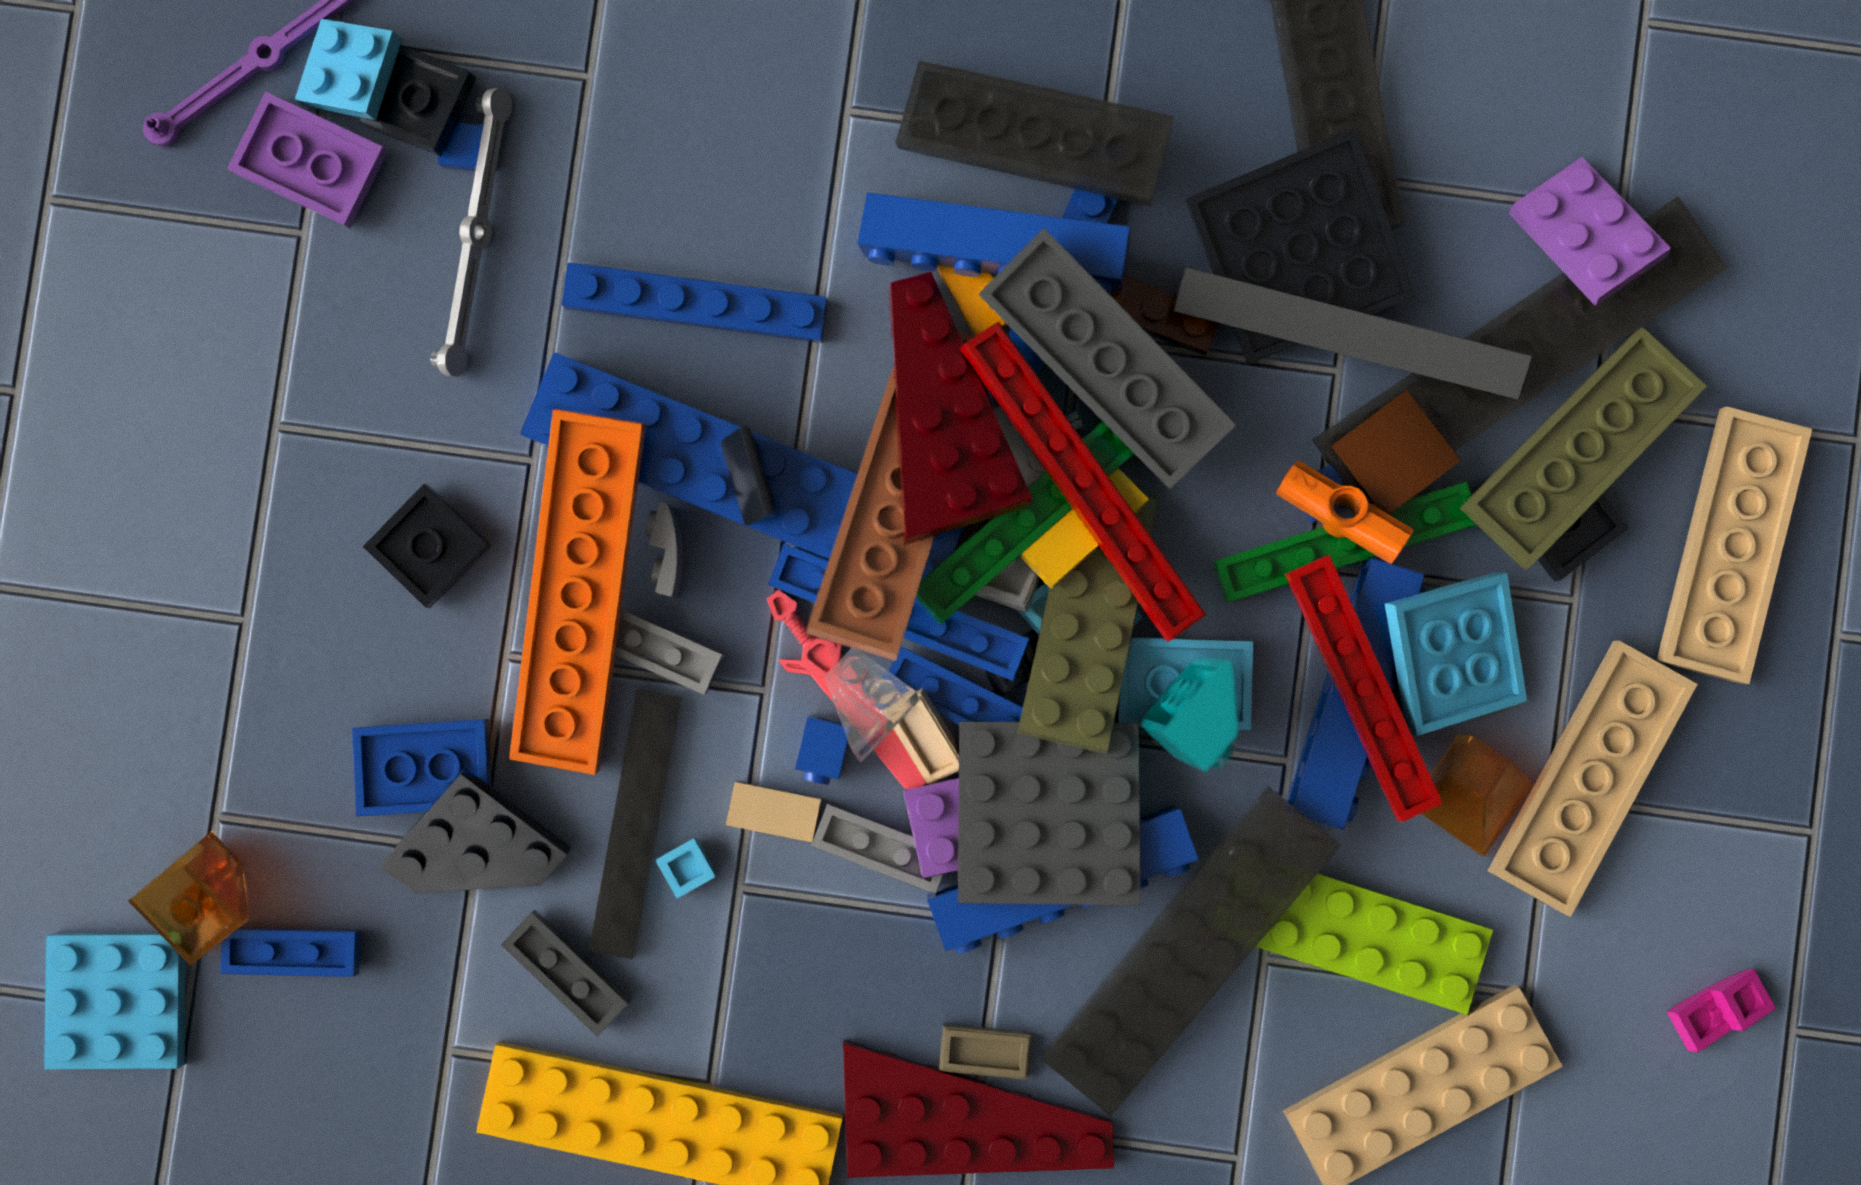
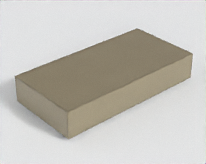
(985, 1051)

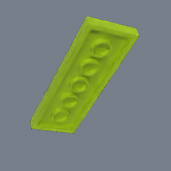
(1382, 942)

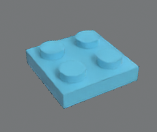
(348, 69)

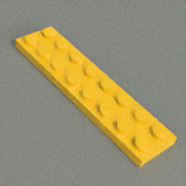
(655, 1121)

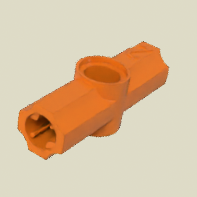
(1370, 526)

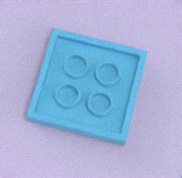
(1456, 652)
(114, 1002)

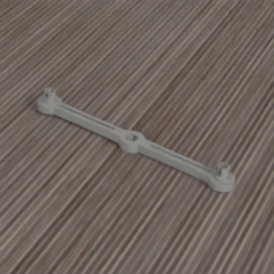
(452, 356)

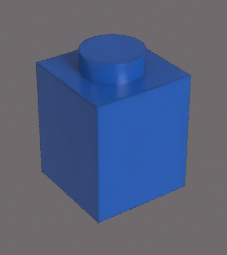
(822, 750)

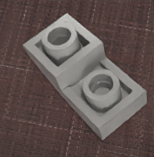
(665, 534)

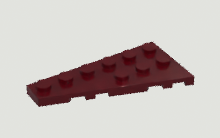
(947, 434)
(938, 1122)

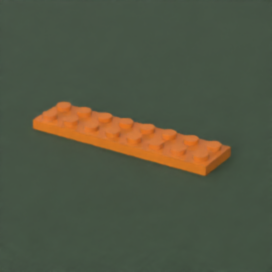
(577, 590)

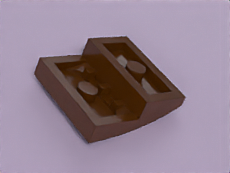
(1396, 452)

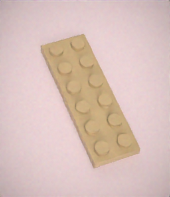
(1734, 545)
(1592, 777)
(1422, 1088)

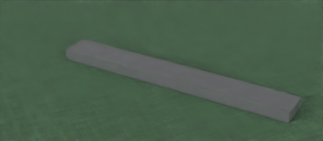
(1351, 333)

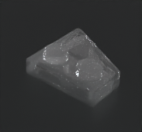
(867, 700)

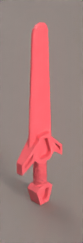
(817, 660)

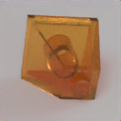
(1477, 792)
(196, 899)

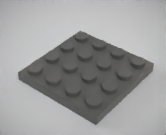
(1047, 818)

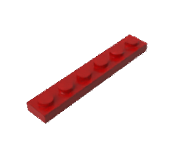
(1363, 688)

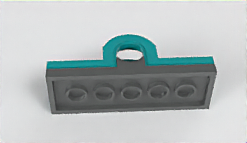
(1106, 358)

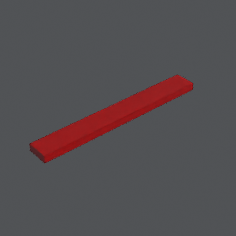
(1083, 481)

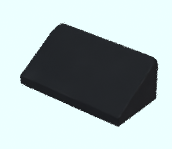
(748, 477)

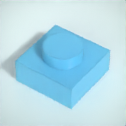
(686, 867)

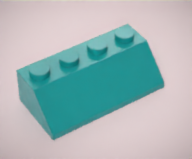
(1196, 714)

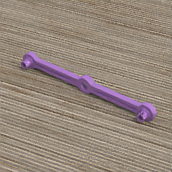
(164, 128)

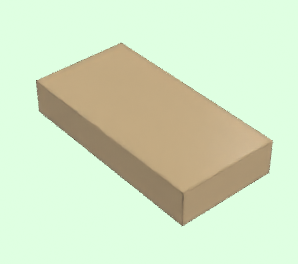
(928, 740)
(773, 811)

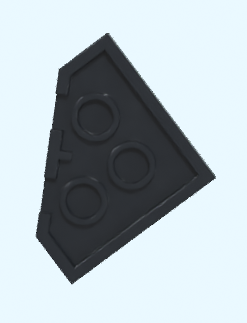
(474, 842)

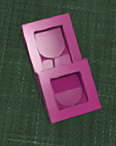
(1722, 1007)

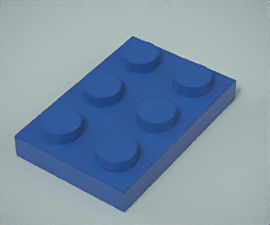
(412, 764)

